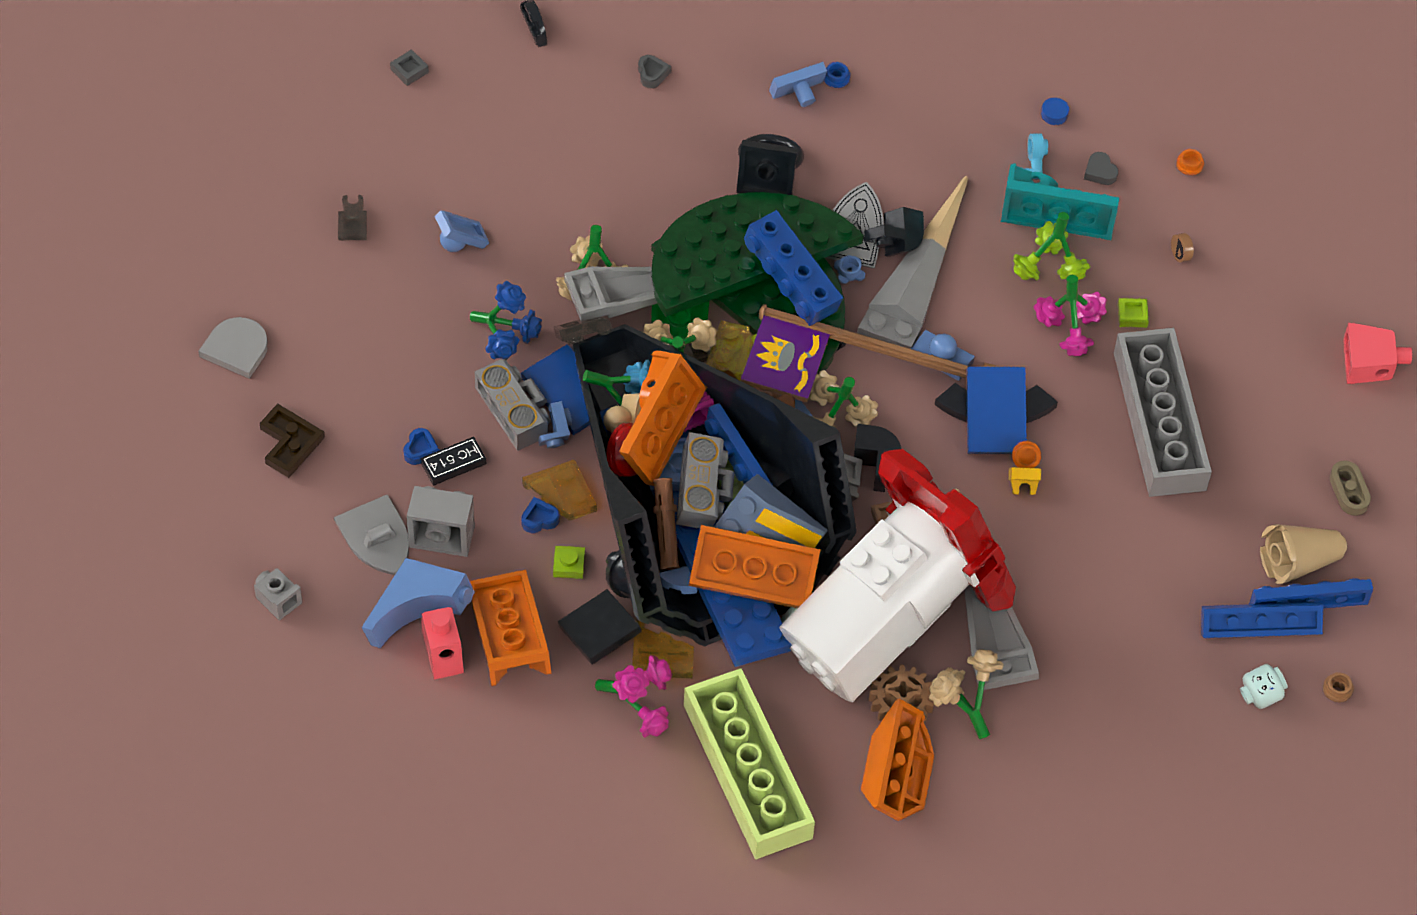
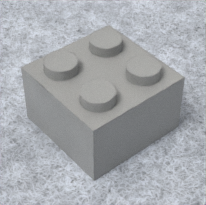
(440, 521)

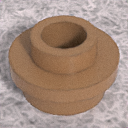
(1338, 680)

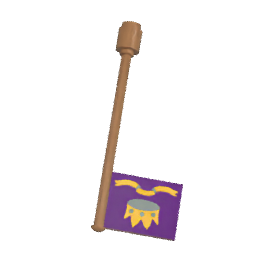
(791, 351)

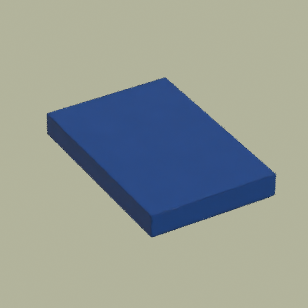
(560, 381)
(995, 409)

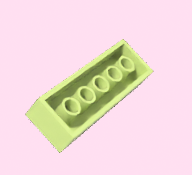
(748, 763)

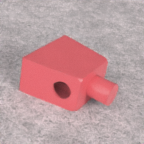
(1372, 354)
(441, 634)

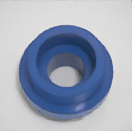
(837, 75)

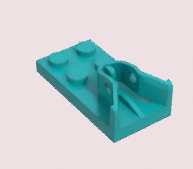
(1036, 203)

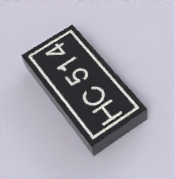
(453, 461)

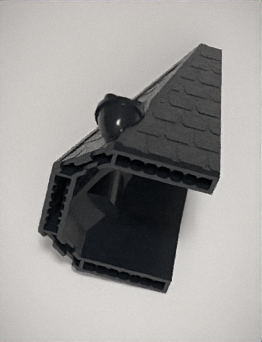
(792, 448)

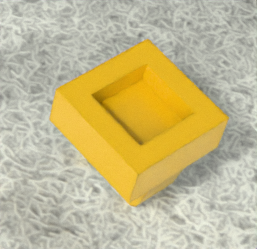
(1029, 476)

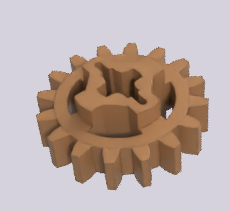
(900, 683)

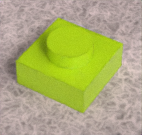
(569, 562)

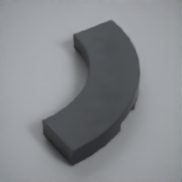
(954, 403)

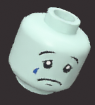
(1263, 686)

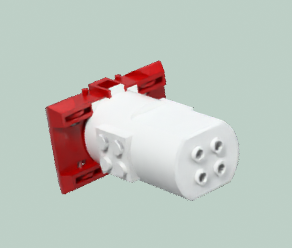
(897, 581)

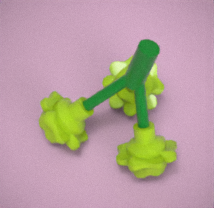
(1051, 239)

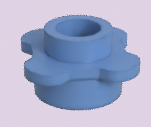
(849, 263)

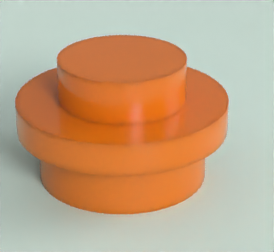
(1190, 162)
(1026, 454)

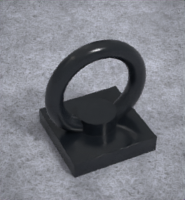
(768, 164)

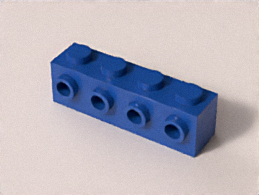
(792, 268)

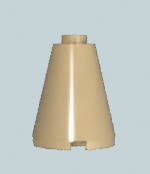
(1299, 550)

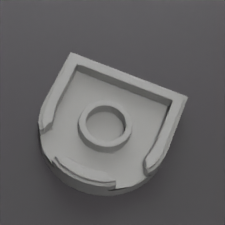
(236, 345)

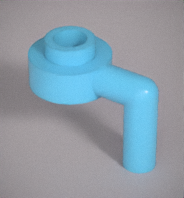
(1036, 150)

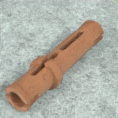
(665, 514)

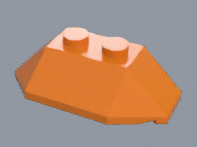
(899, 762)

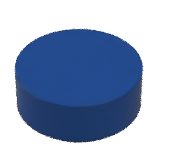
(1055, 111)

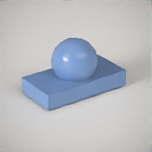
(459, 231)
(944, 347)

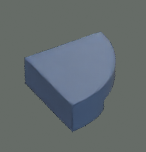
(678, 580)

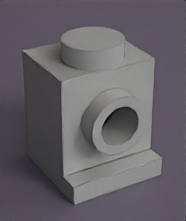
(277, 593)

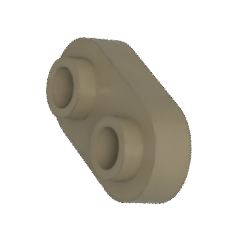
(1351, 490)

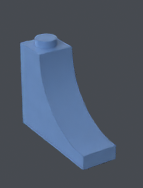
(413, 591)

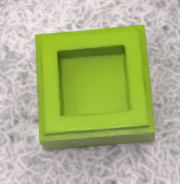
(1133, 312)

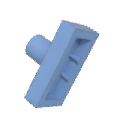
(800, 83)

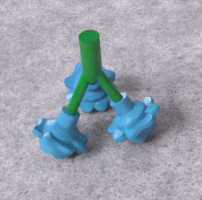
(632, 379)

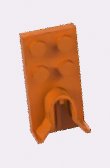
(663, 414)
(753, 567)
(509, 624)

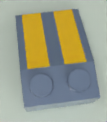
(769, 514)

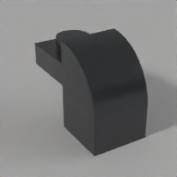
(900, 232)
(871, 444)

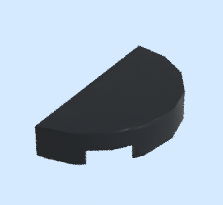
(534, 21)

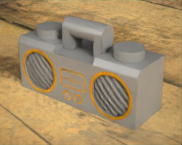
(509, 404)
(698, 481)

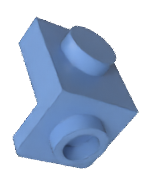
(560, 421)

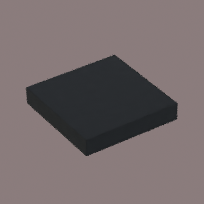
(599, 626)

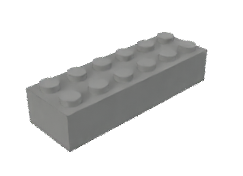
(1162, 412)

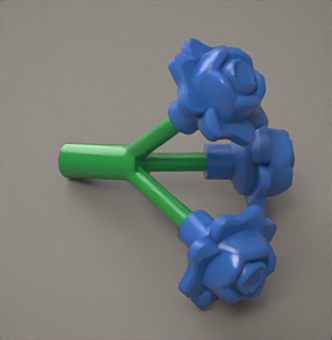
(504, 343)

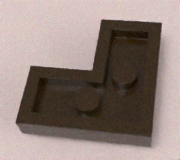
(295, 437)

